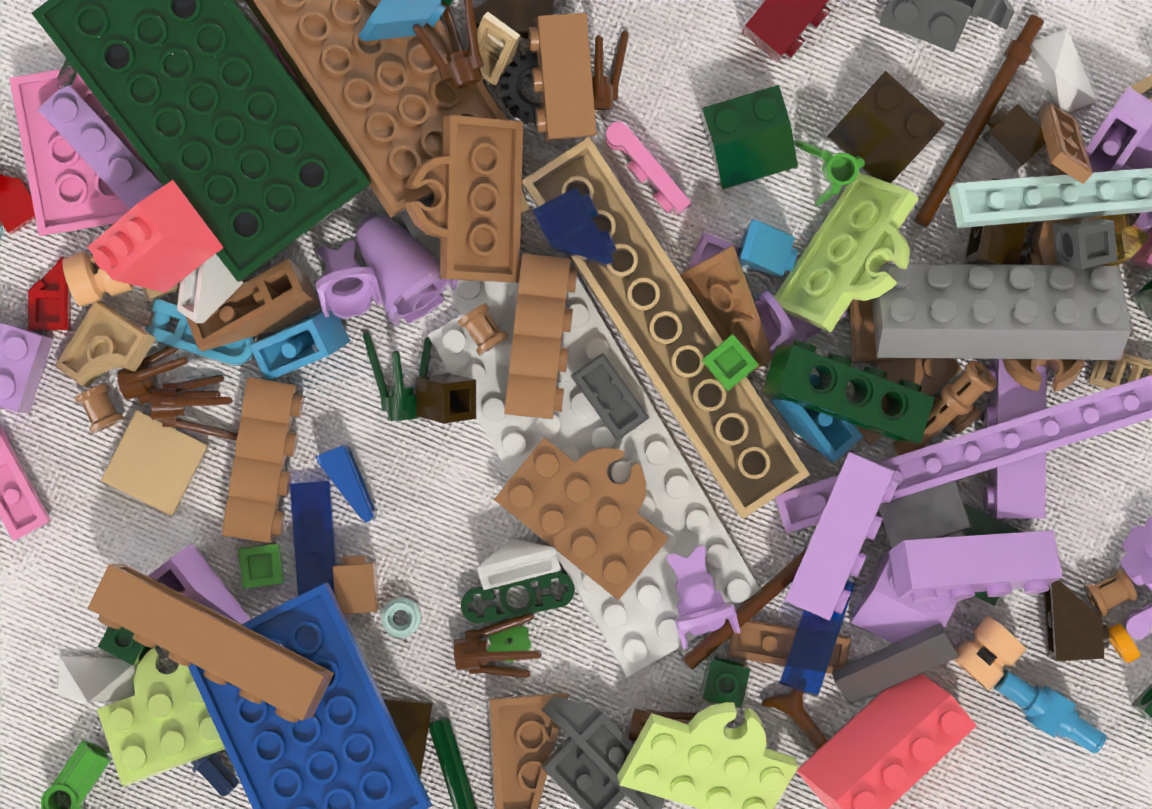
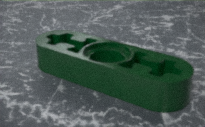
(490, 611)

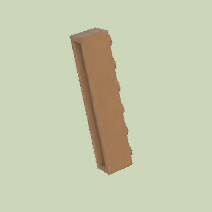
(211, 642)

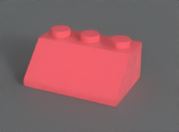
(156, 242)

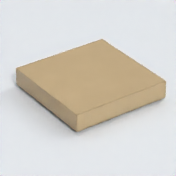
(155, 463)

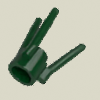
(402, 400)

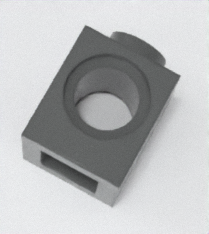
(1085, 242)

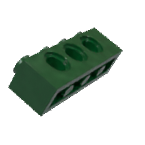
(790, 381)

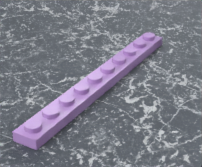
(989, 447)

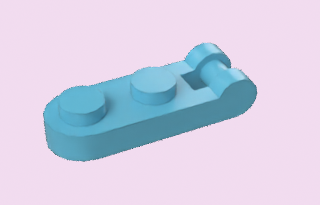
(232, 354)

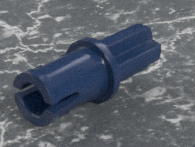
(216, 773)

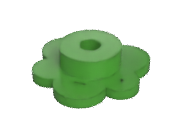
(510, 640)

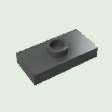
(610, 396)

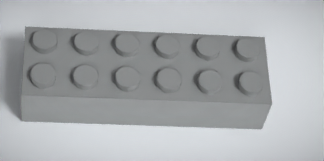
(1002, 312)

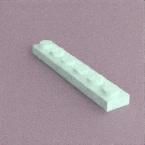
(1051, 198)

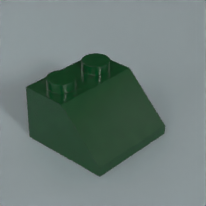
(749, 137)

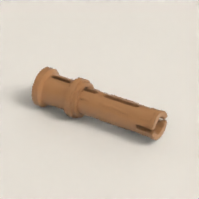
(954, 400)

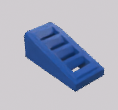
(344, 473)

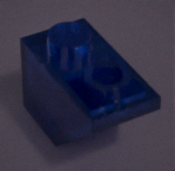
(571, 230)

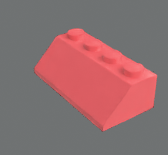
(887, 746)

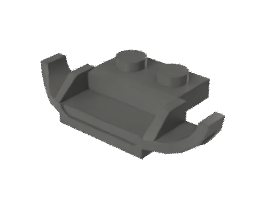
(943, 20)
(591, 758)

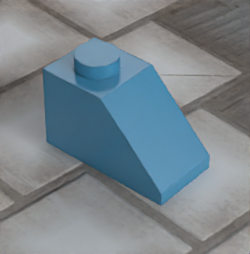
(398, 17)
(766, 250)
(299, 344)
(822, 432)

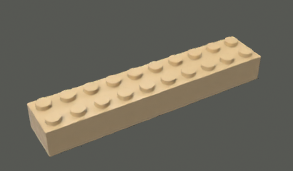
(671, 337)

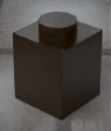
(1014, 136)
(446, 398)

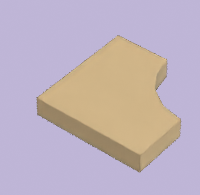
(103, 343)

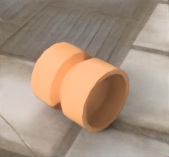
(88, 281)
(998, 643)

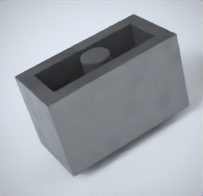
(926, 515)

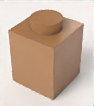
(356, 585)

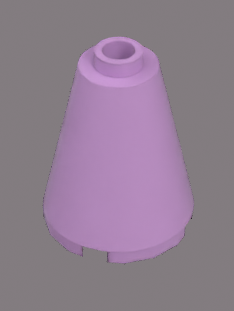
(404, 269)

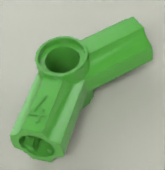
(78, 776)

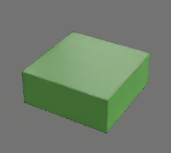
(730, 362)
(261, 565)

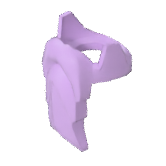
(346, 285)
(780, 326)
(700, 605)

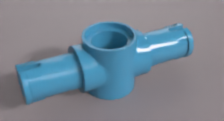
(1050, 712)

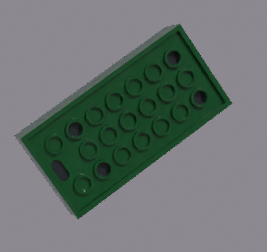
(212, 114)

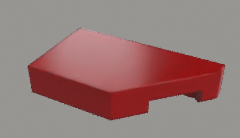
(15, 204)
(50, 302)

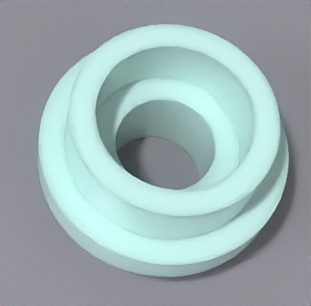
(390, 624)

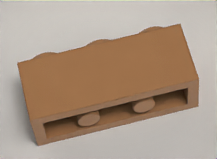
(563, 76)

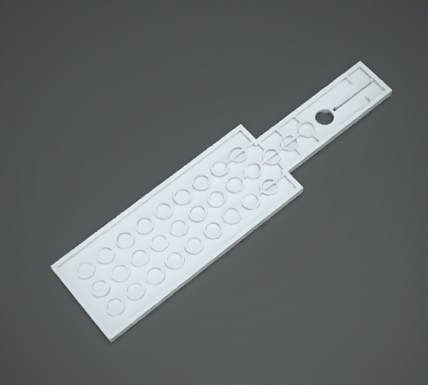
(642, 622)

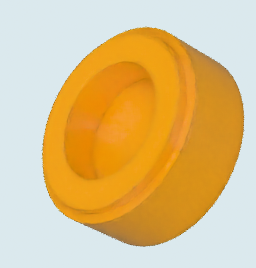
(1123, 643)

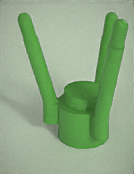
(837, 169)

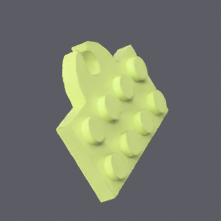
(848, 253)
(158, 725)
(707, 762)

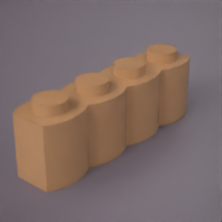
(538, 336)
(261, 459)

